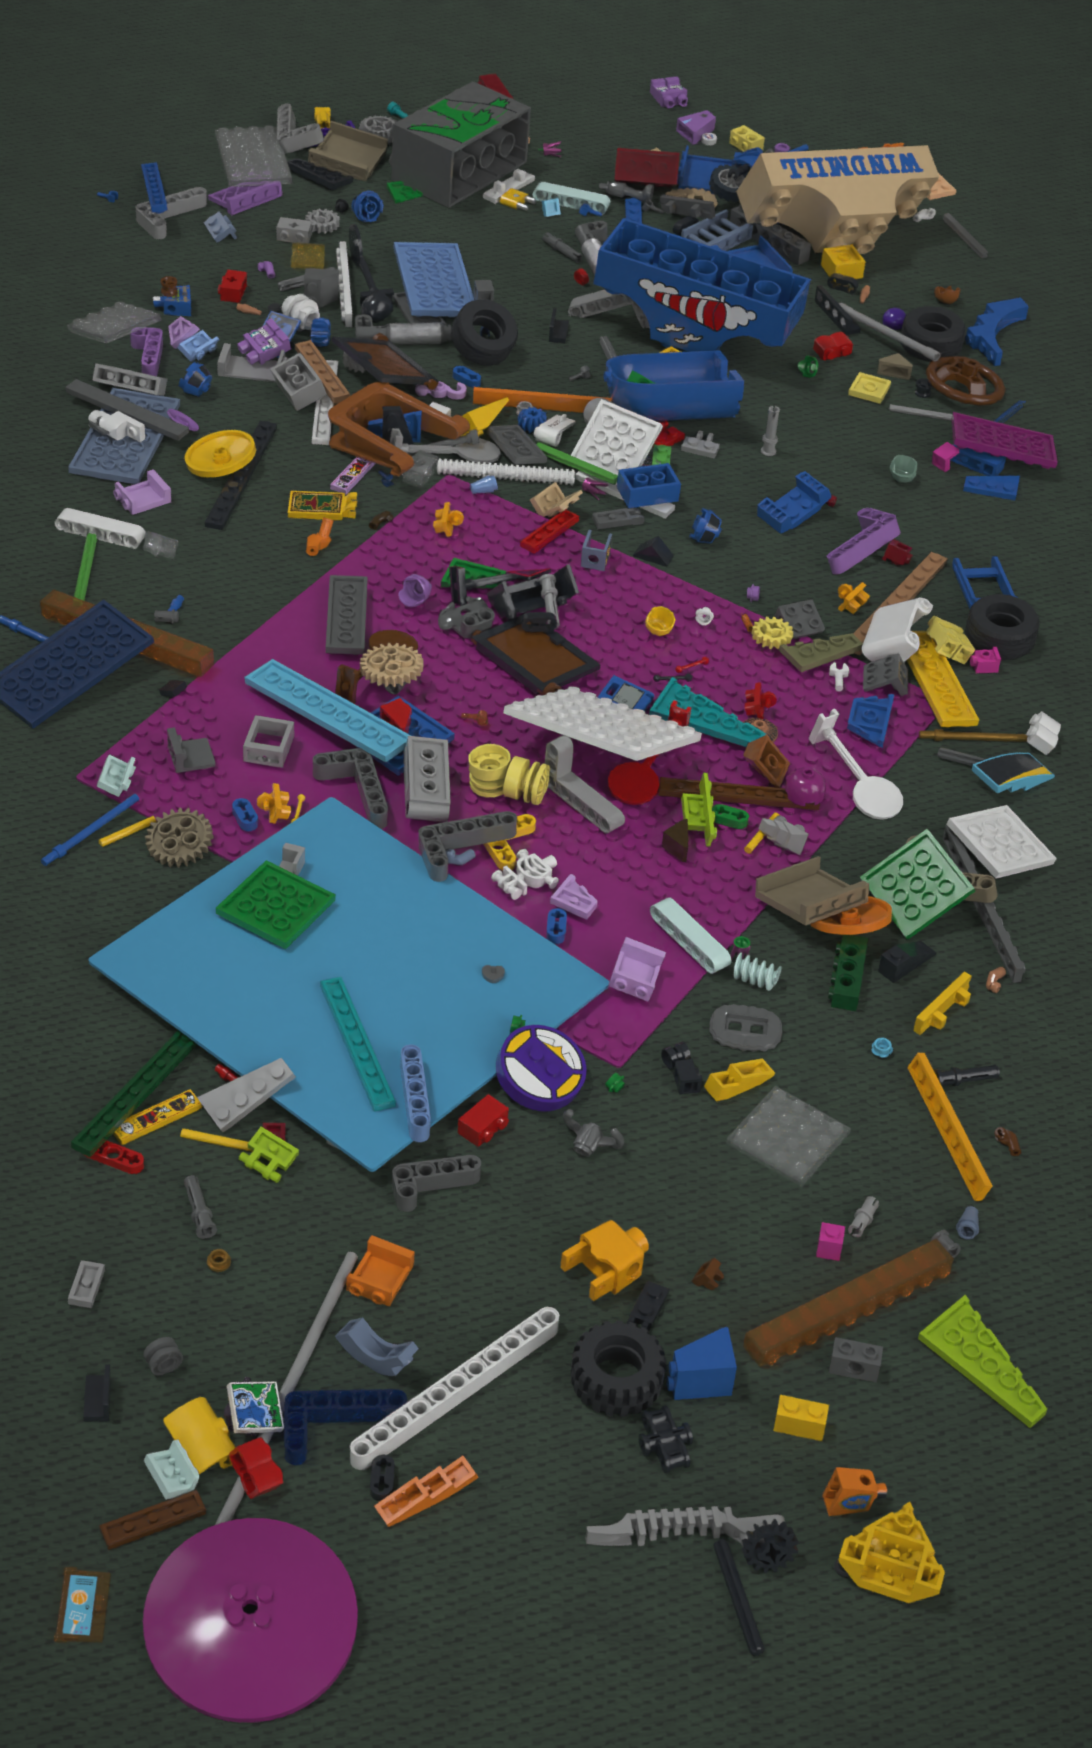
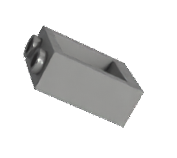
(274, 755)

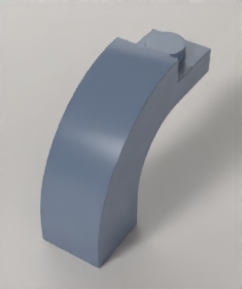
(372, 1350)

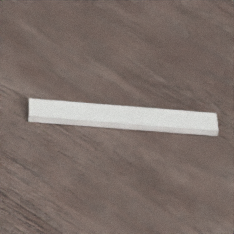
(322, 424)

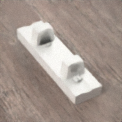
(517, 181)

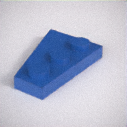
(994, 486)

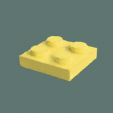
(869, 387)

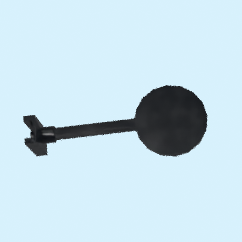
(356, 251)

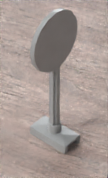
(482, 452)

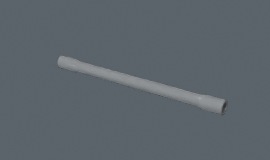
(926, 351)

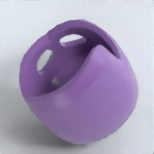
(415, 590)

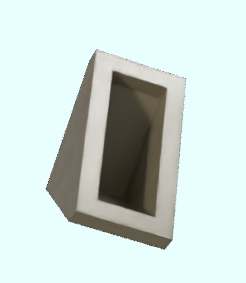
(895, 366)

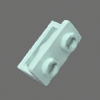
(116, 775)
(172, 1470)

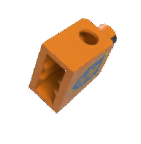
(852, 1491)

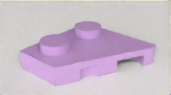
(181, 330)

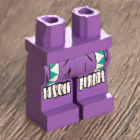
(668, 92)
(264, 343)

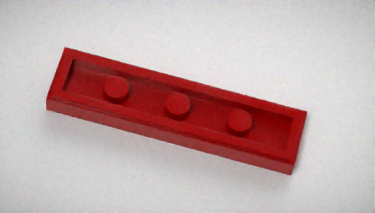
(549, 531)

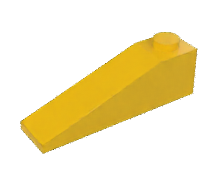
(483, 416)

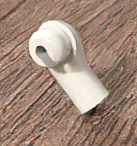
(924, 214)

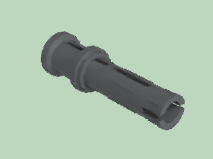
(201, 1214)

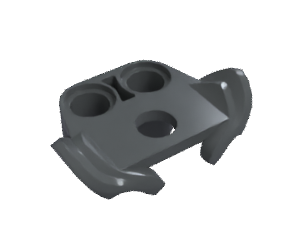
(479, 617)

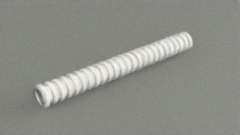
(501, 471)

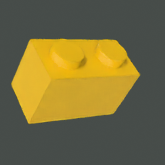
(801, 1417)

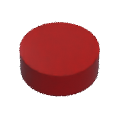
(581, 276)

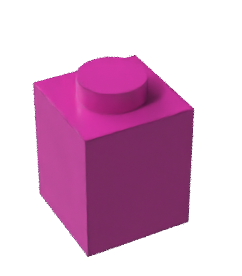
(830, 1241)

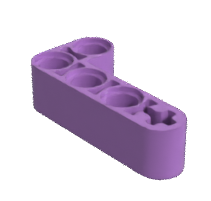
(152, 342)

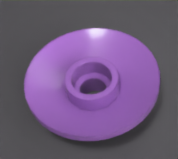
(183, 419)

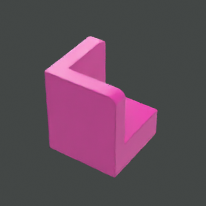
(942, 456)

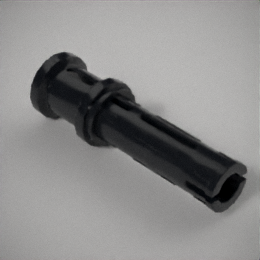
(955, 1076)

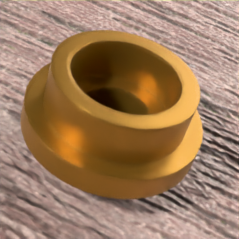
(218, 1255)

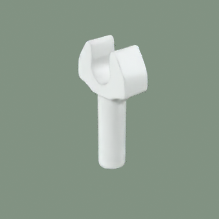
(839, 675)

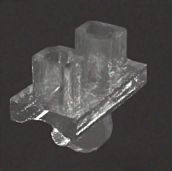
(160, 545)

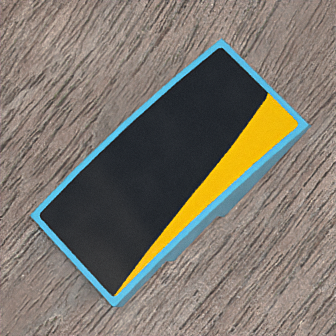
(1012, 772)

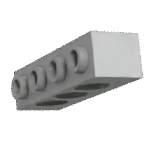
(129, 379)

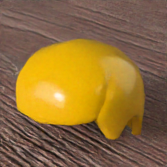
(660, 621)

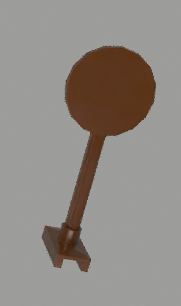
(348, 677)

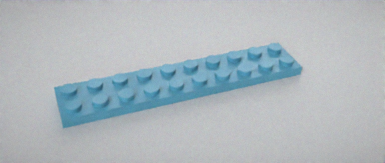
(328, 710)

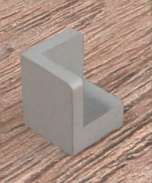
(293, 858)

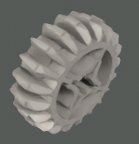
(378, 126)

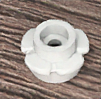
(704, 620)

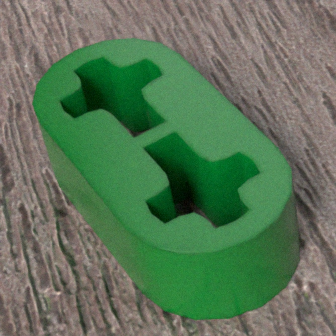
(730, 816)

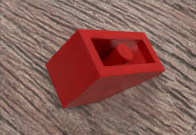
(397, 714)

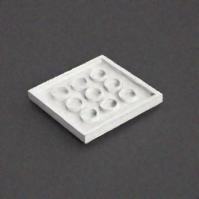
(616, 438)
(1001, 841)

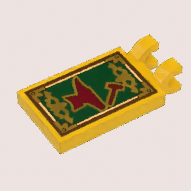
(321, 504)

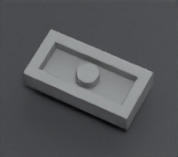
(86, 1284)

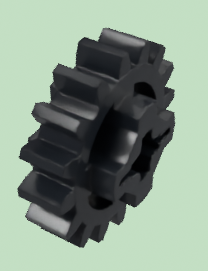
(782, 1546)

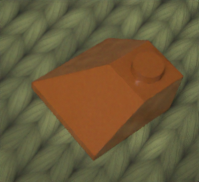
(767, 760)

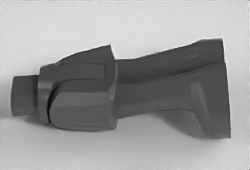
(621, 189)

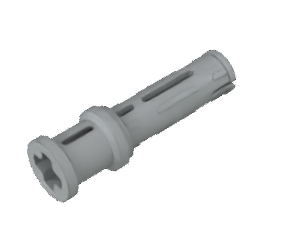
(770, 437)
(549, 594)

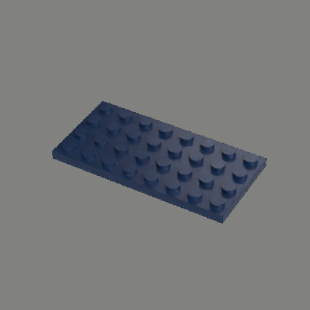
(70, 663)

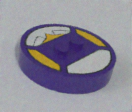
(540, 1068)

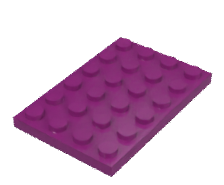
(1003, 440)

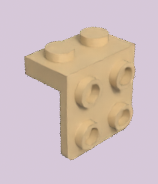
(552, 499)

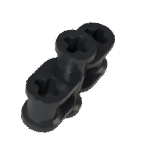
(665, 1439)

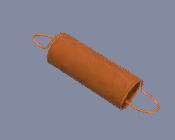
(748, 624)

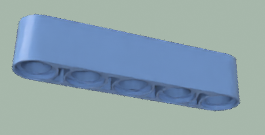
(415, 1093)

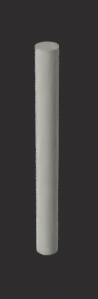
(920, 412)

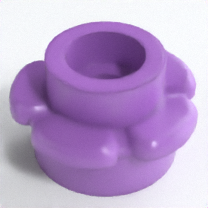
(753, 593)

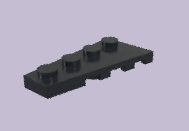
(319, 174)

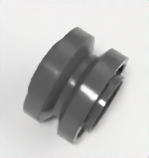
(163, 1356)

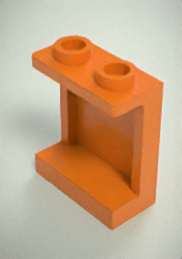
(381, 1271)

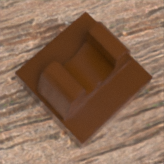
(707, 1273)

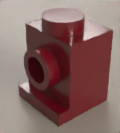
(898, 553)

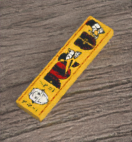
(157, 1116)

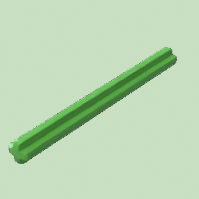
(578, 464)
(85, 567)

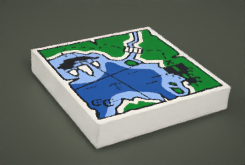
(255, 1407)

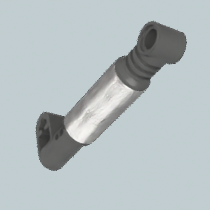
(590, 238)
(403, 333)

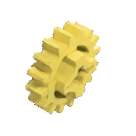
(772, 632)

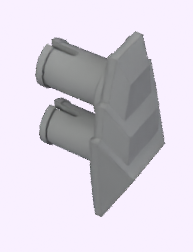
(784, 834)

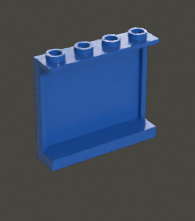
(697, 170)
(762, 253)

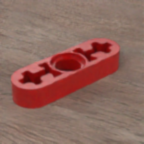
(119, 1162)

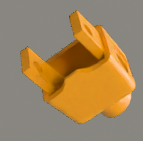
(610, 1255)

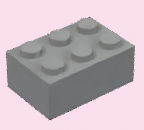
(298, 381)

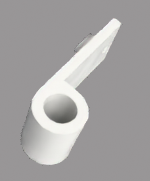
(551, 430)

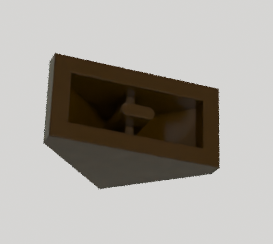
(676, 840)

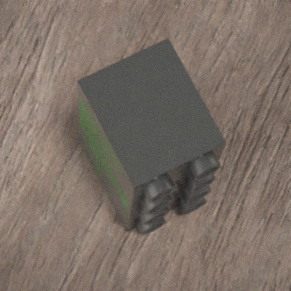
(460, 143)

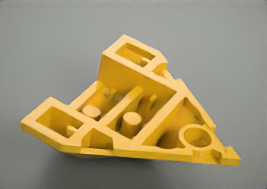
(893, 1558)

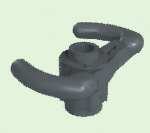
(590, 1136)

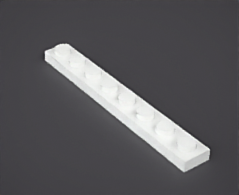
(344, 284)

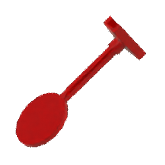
(637, 782)

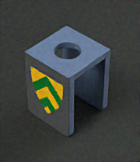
(603, 555)

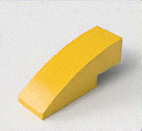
(738, 1078)

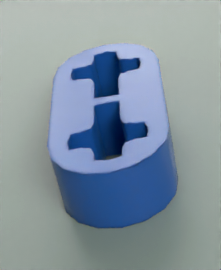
(466, 376)
(248, 813)
(556, 926)

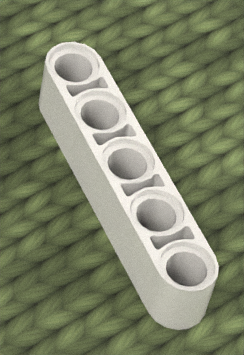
(105, 528)

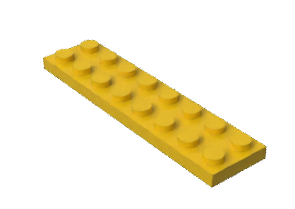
(941, 685)

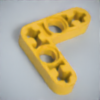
(525, 825)

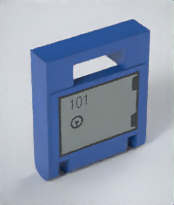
(627, 694)

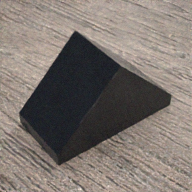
(654, 551)

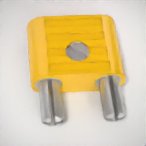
(516, 199)

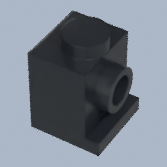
(687, 1077)

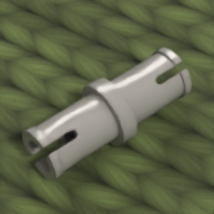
(863, 1216)

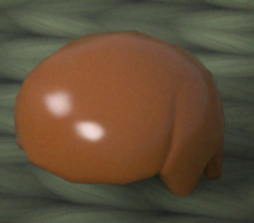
(946, 295)

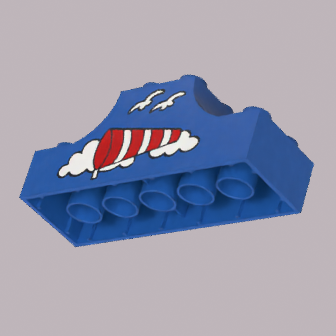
(698, 292)

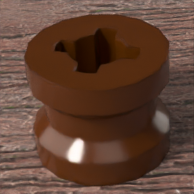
(169, 286)

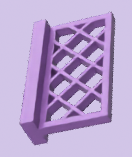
(244, 197)

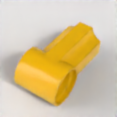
(322, 116)

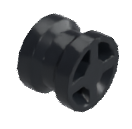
(923, 388)

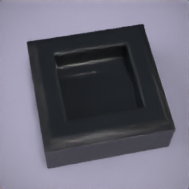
(172, 688)

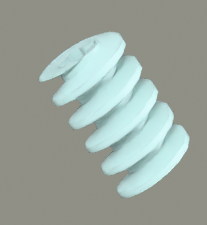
(756, 972)

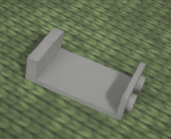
(240, 367)

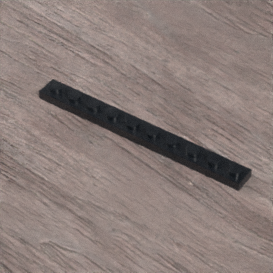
(238, 480)

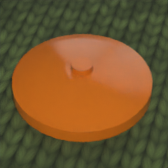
(857, 920)

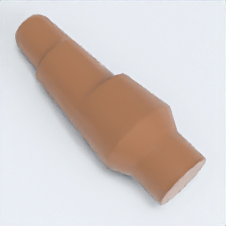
(864, 294)
(244, 308)

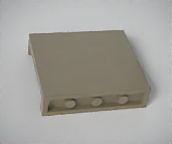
(349, 151)
(809, 892)

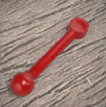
(705, 660)

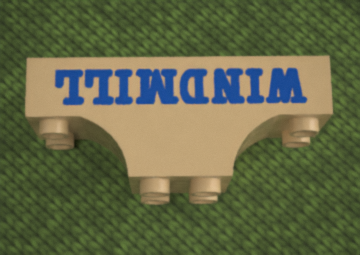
(838, 193)

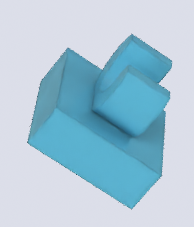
(551, 207)

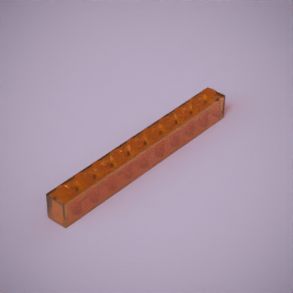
(166, 646)
(847, 1303)

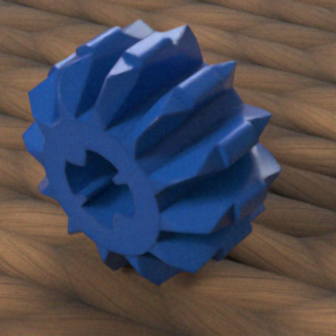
(320, 332)
(531, 418)

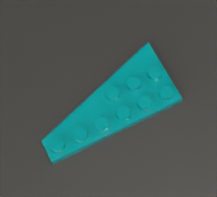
(705, 715)

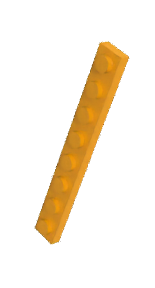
(949, 1127)

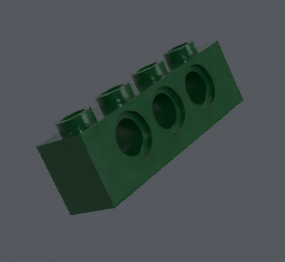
(849, 972)

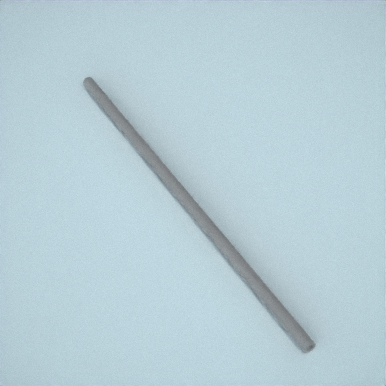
(297, 1369)

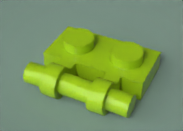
(271, 1148)

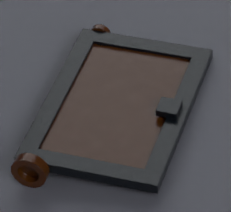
(385, 360)
(534, 658)

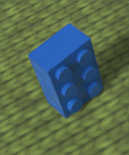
(648, 485)

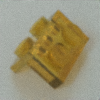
(308, 255)

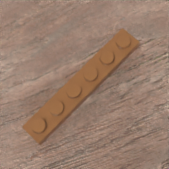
(331, 383)

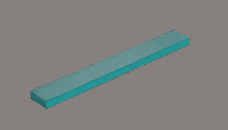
(357, 1044)

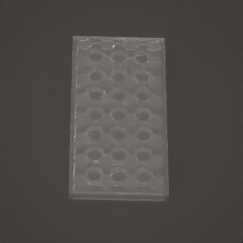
(252, 156)

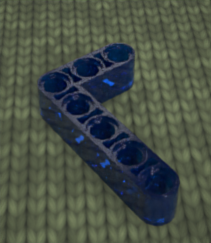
(328, 1407)

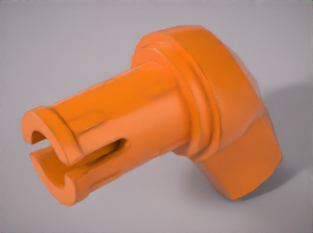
(320, 540)

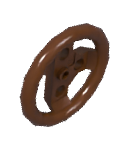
(968, 373)

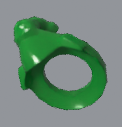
(805, 365)

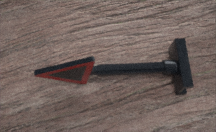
(460, 584)

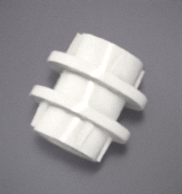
(301, 308)

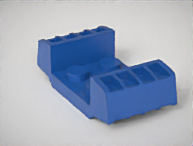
(795, 505)

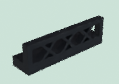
(835, 312)

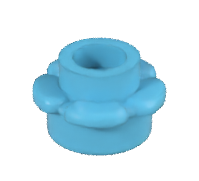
(882, 1047)

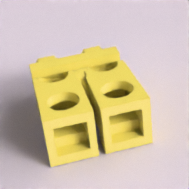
(950, 640)

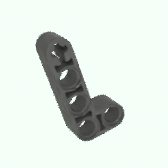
(432, 1175)

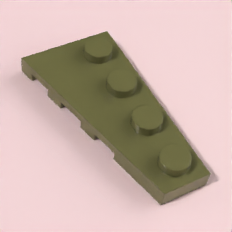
(820, 651)

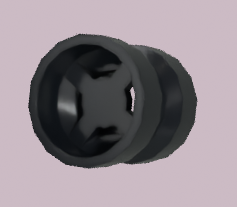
(678, 1052)

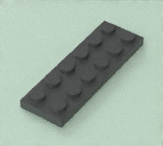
(346, 614)

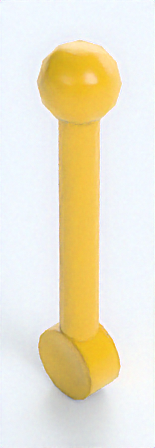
(301, 798)

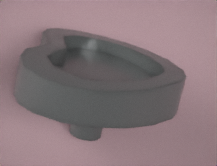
(493, 973)

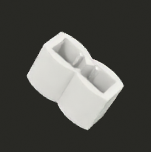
(1043, 732)

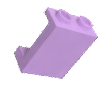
(143, 495)
(636, 969)

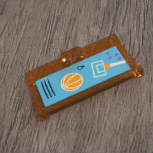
(80, 1597)

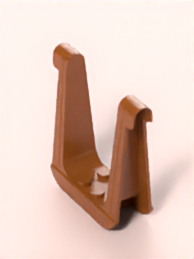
(367, 405)

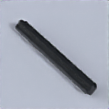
(738, 1597)

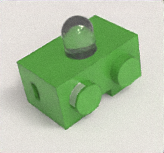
(661, 455)

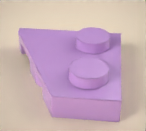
(574, 898)

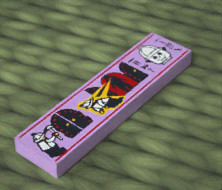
(351, 475)

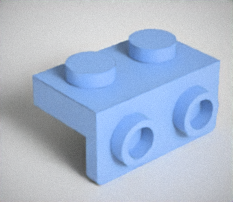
(198, 346)

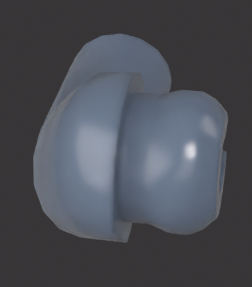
(460, 859)

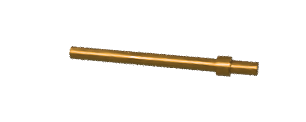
(939, 735)

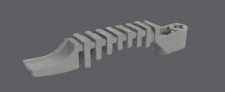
(718, 1521)

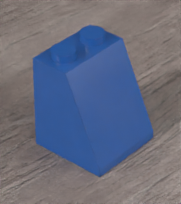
(703, 1368)

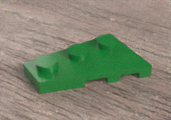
(472, 571)

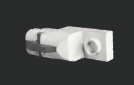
(116, 425)

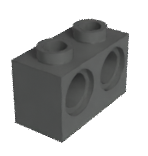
(483, 290)

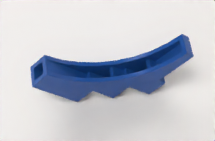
(991, 322)

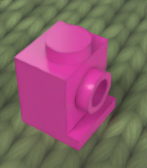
(985, 661)

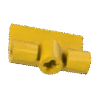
(201, 1434)

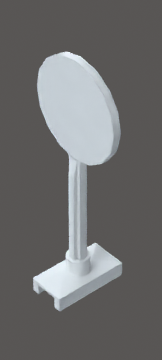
(872, 794)

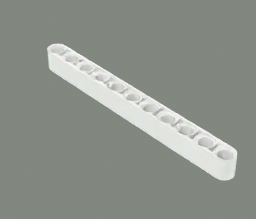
(454, 1388)

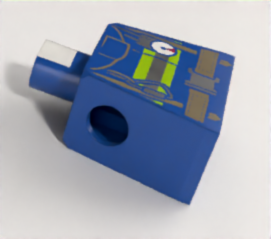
(176, 305)

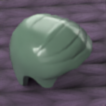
(903, 468)

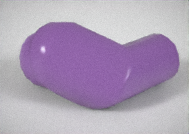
(267, 267)

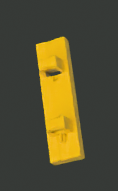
(933, 1014)

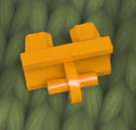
(447, 519)
(852, 597)
(275, 804)

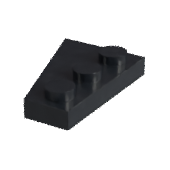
(394, 418)

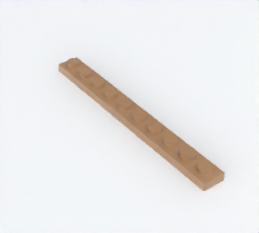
(908, 588)

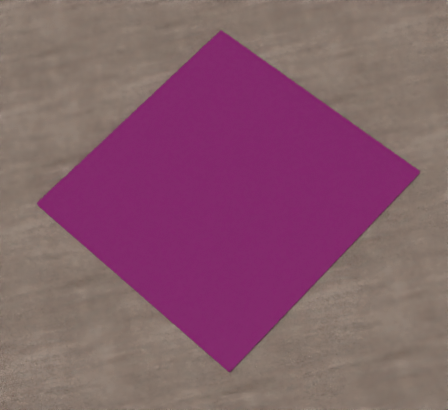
(606, 621)

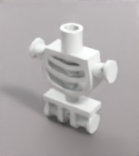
(535, 874)

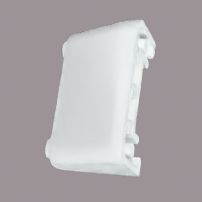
(891, 630)

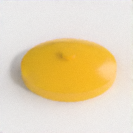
(220, 453)

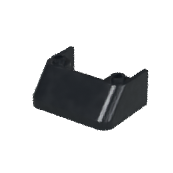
(526, 596)

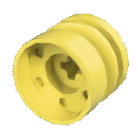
(488, 769)
(524, 779)

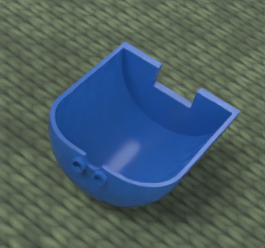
(684, 387)

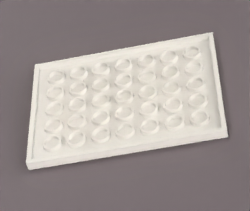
(603, 723)

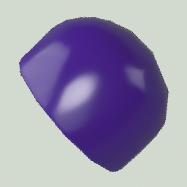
(894, 318)

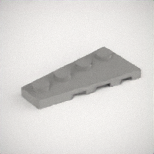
(241, 1096)

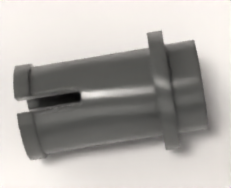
(167, 616)

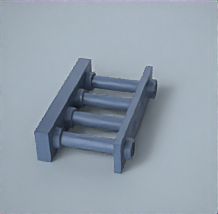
(727, 240)

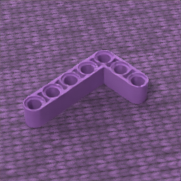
(877, 530)

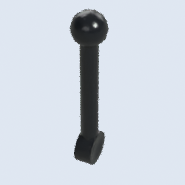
(688, 677)

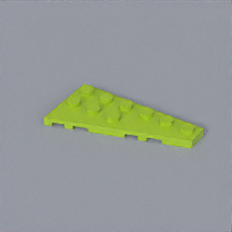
(979, 1356)

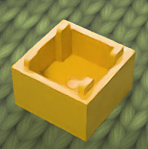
(844, 261)

